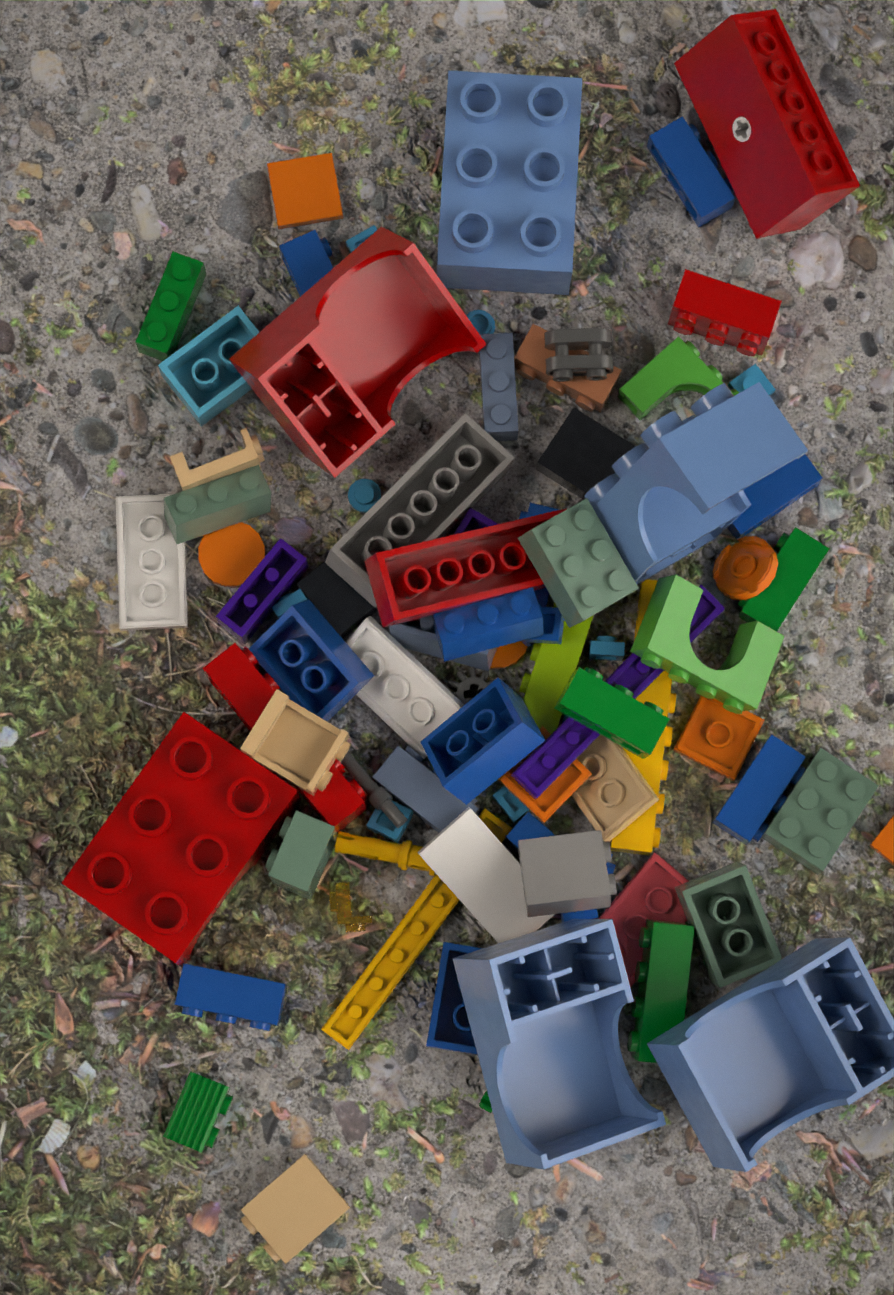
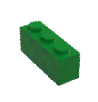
(171, 306)
(797, 561)
(612, 712)

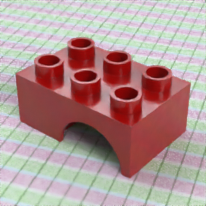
(352, 346)
(182, 838)

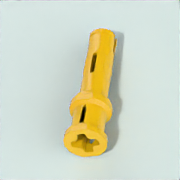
(403, 854)

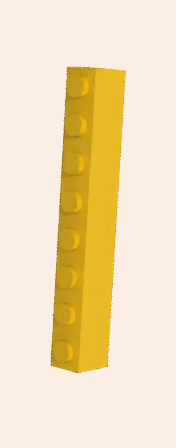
(642, 833)

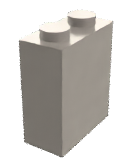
(566, 873)

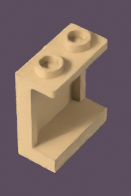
(219, 468)
(296, 743)
(294, 1210)

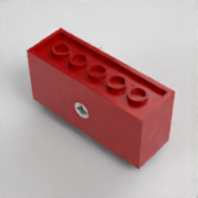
(766, 123)

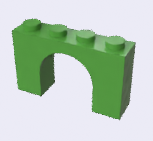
(671, 371)
(666, 644)

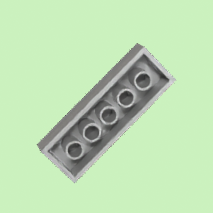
(424, 500)

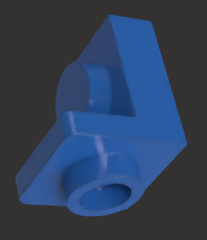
(552, 627)

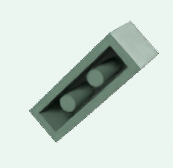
(217, 504)

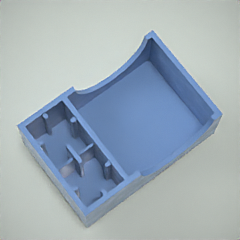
(509, 182)
(691, 477)
(550, 1041)
(779, 1050)

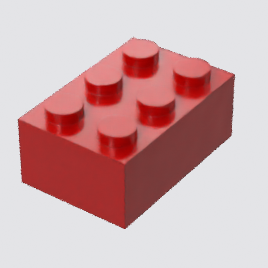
(723, 313)

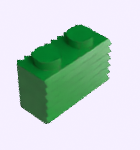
(198, 1112)

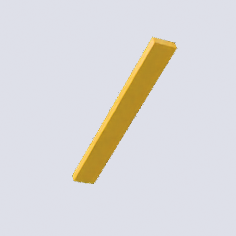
(398, 953)

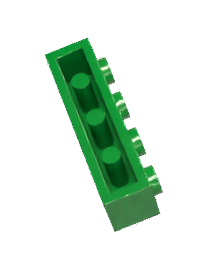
(662, 983)

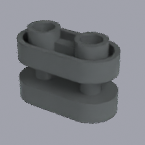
(565, 366)

